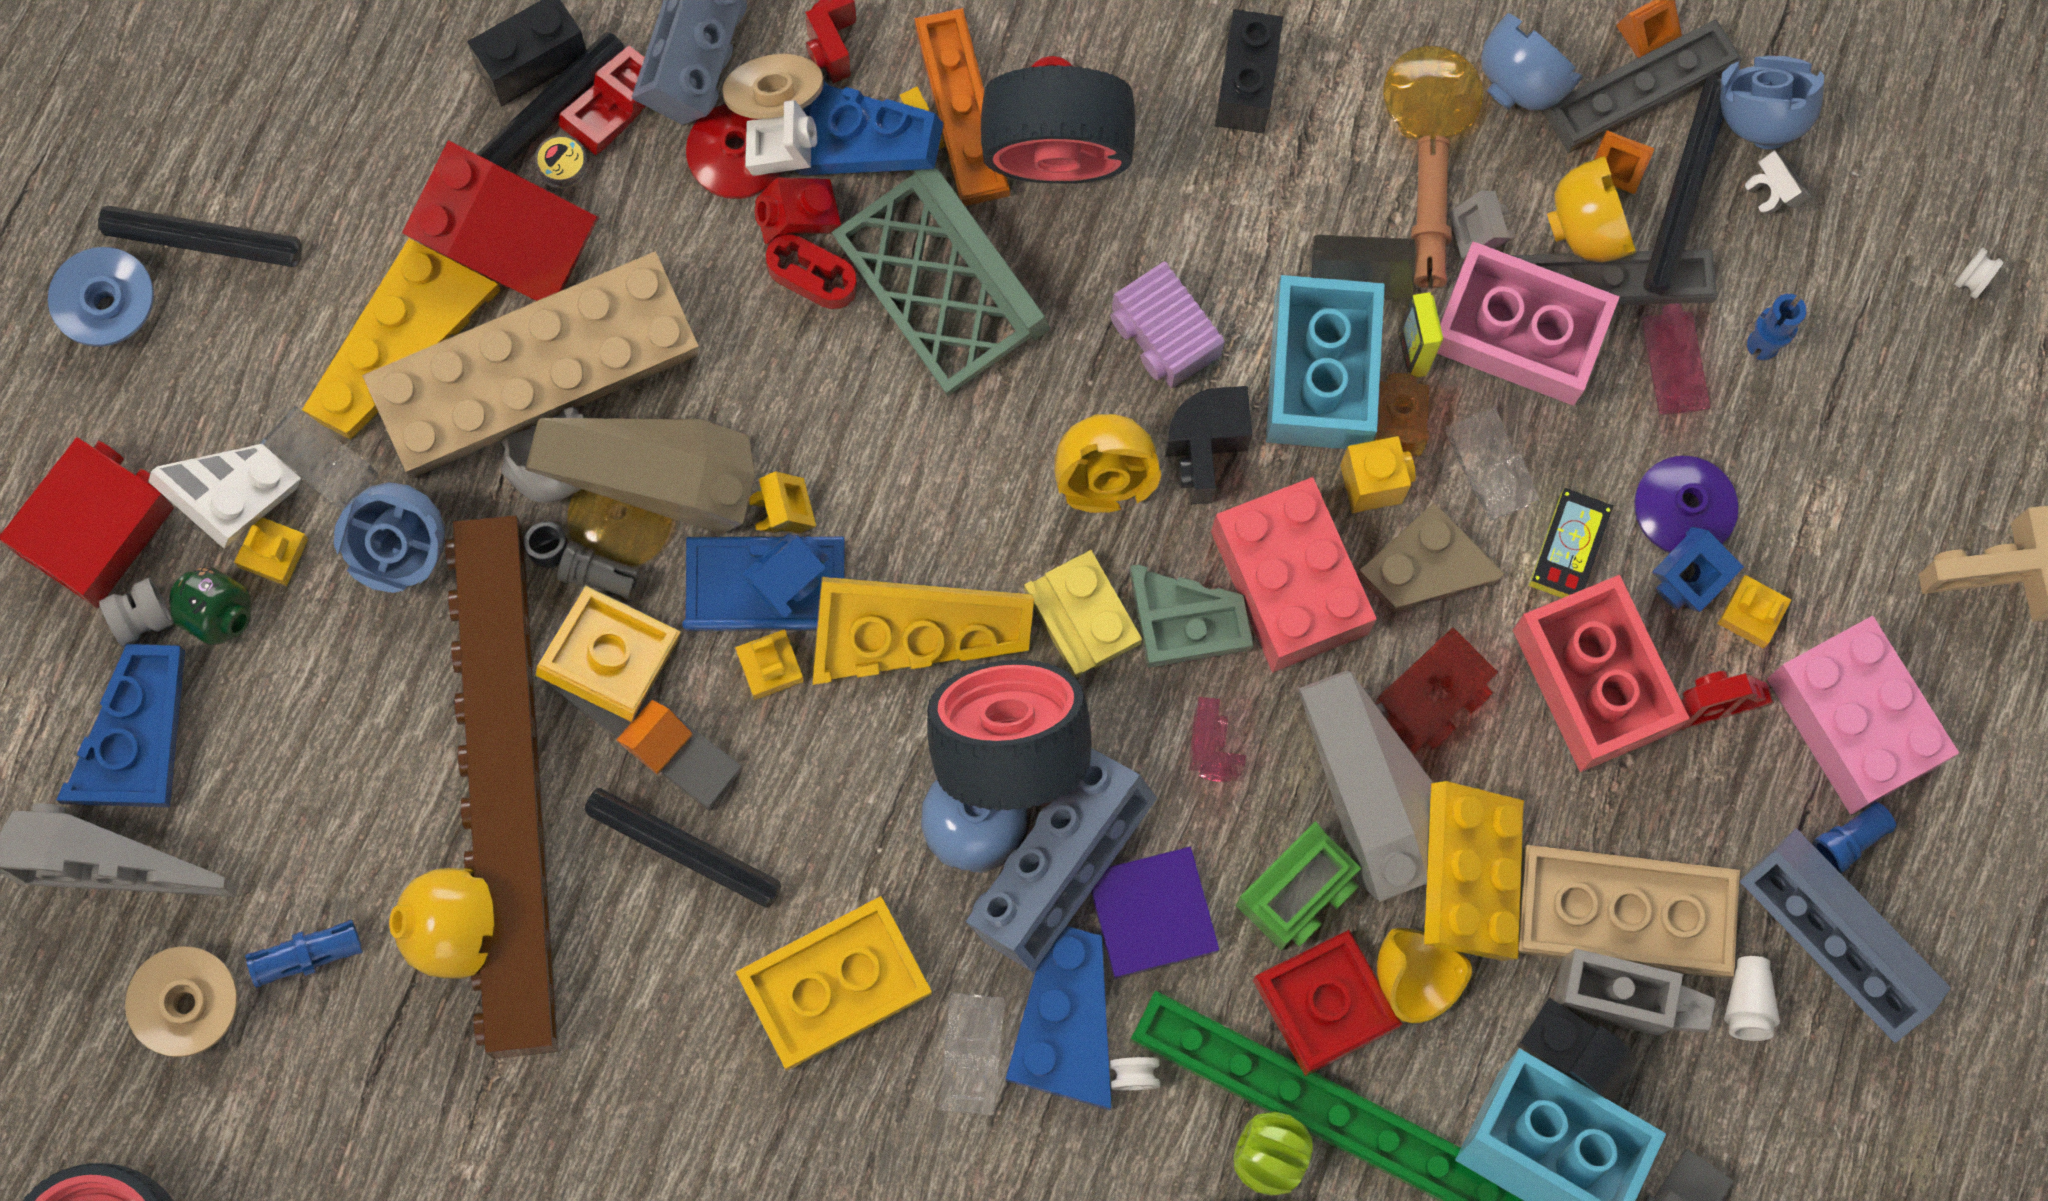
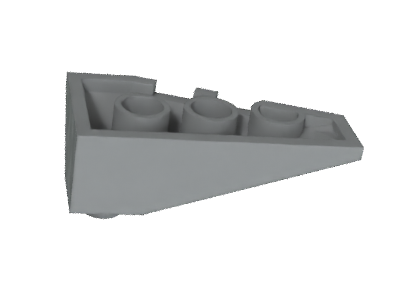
(1374, 785)
(68, 852)

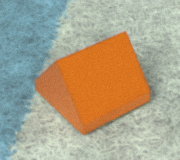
(1651, 26)
(1625, 160)
(655, 736)

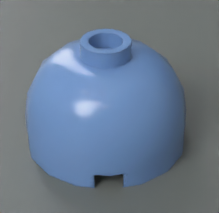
(1525, 68)
(1771, 100)
(390, 537)
(970, 835)

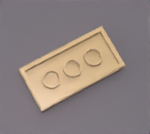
(1629, 910)

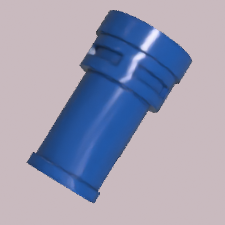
(1844, 844)

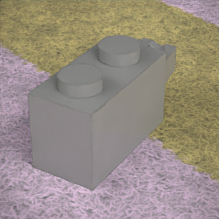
(1630, 995)

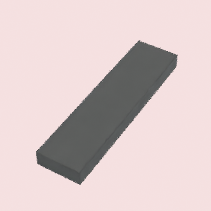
(1641, 85)
(1626, 275)
(697, 767)

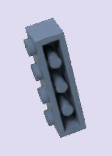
(687, 57)
(1061, 862)
(1846, 935)

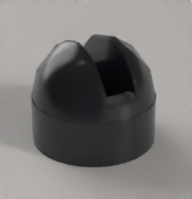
(545, 544)

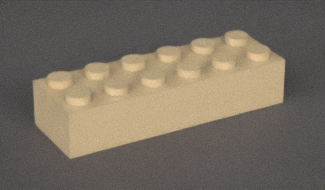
(531, 364)

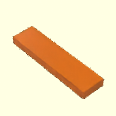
(958, 103)

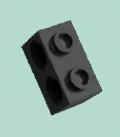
(1249, 71)

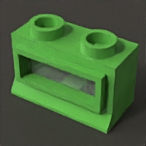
(1299, 887)

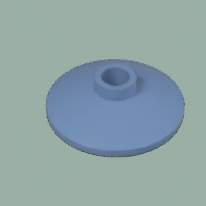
(87, 280)

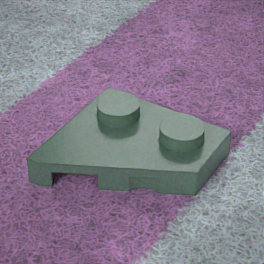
(1187, 620)

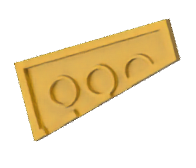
(412, 309)
(898, 625)

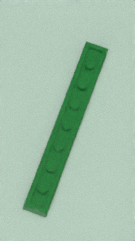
(1319, 1104)

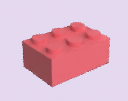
(1293, 574)
(1600, 673)

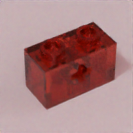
(1449, 665)

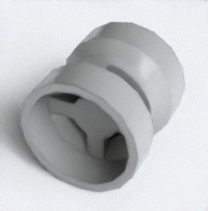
(136, 612)

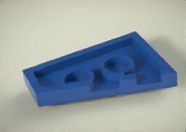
(870, 134)
(135, 734)
(1065, 1024)

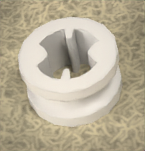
(1978, 273)
(1135, 1073)

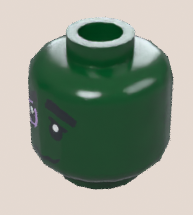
(209, 604)

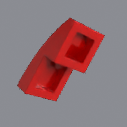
(608, 105)

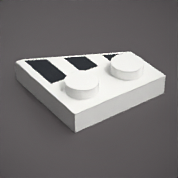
(226, 489)

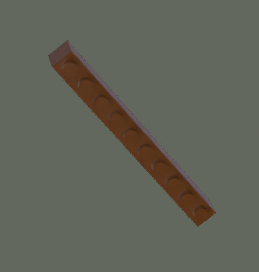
(503, 784)

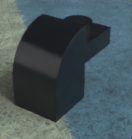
(1206, 425)
(1578, 1049)

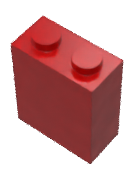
(87, 520)

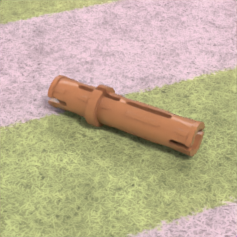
(1432, 230)

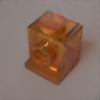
(1403, 390)

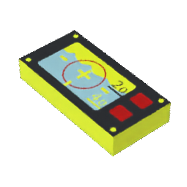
(1420, 334)
(1570, 544)

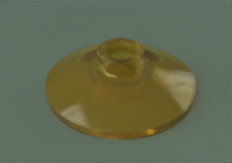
(626, 540)

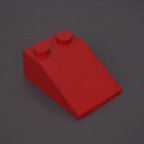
(499, 224)

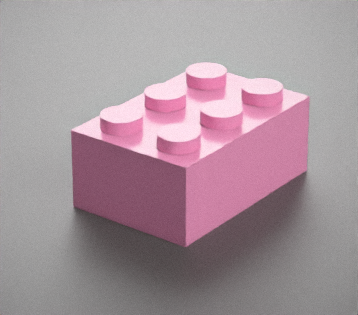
(1525, 323)
(1862, 715)

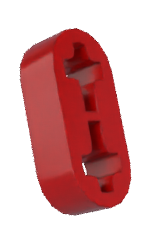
(817, 262)

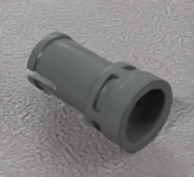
(584, 566)

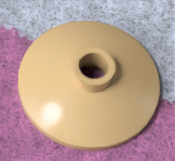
(765, 83)
(155, 995)

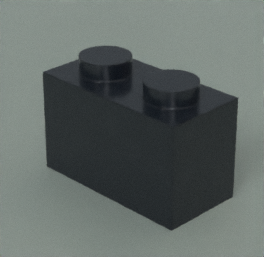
(527, 49)

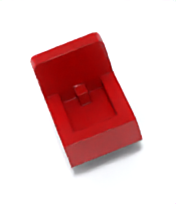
(825, 43)
(796, 207)

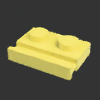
(1083, 614)

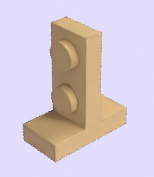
(2000, 565)

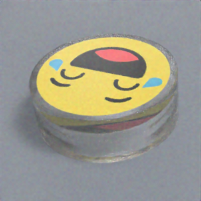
(561, 161)

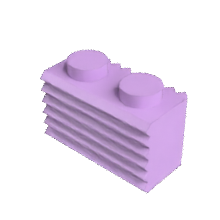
(1166, 326)

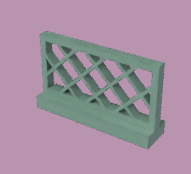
(982, 261)

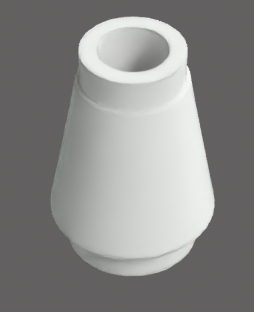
(1752, 1001)

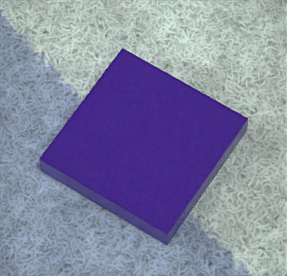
(1153, 913)

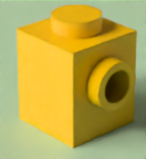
(1377, 474)

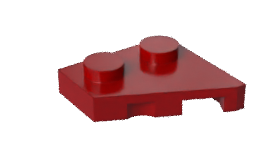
(1723, 697)

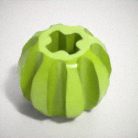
(1273, 1153)

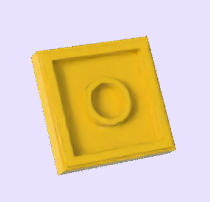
(608, 653)

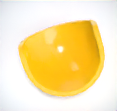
(1418, 977)

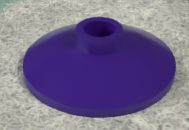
(1661, 507)

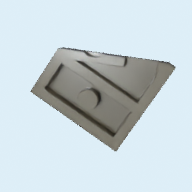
(1428, 563)

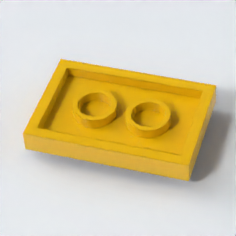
(1474, 871)
(833, 983)

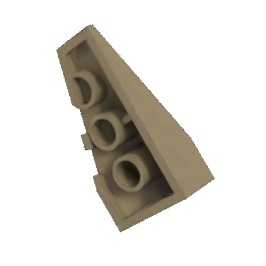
(660, 465)

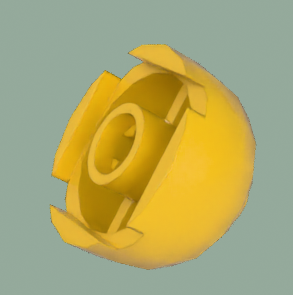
(1591, 214)
(1105, 462)
(443, 922)

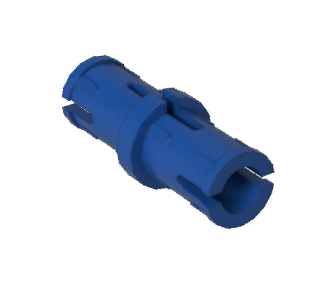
(1777, 327)
(303, 953)

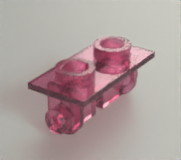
(1675, 361)

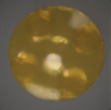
(1432, 93)

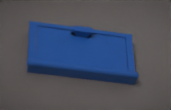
(725, 602)

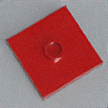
(1326, 1002)

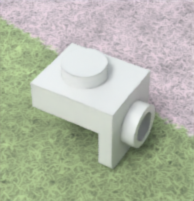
(780, 142)

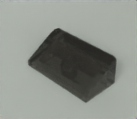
(1366, 260)

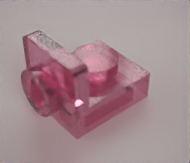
(1207, 733)

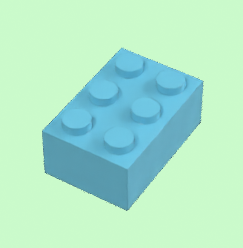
(1325, 362)
(1557, 1138)

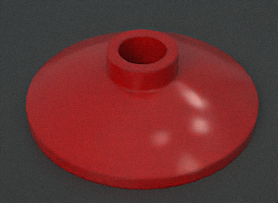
(717, 165)

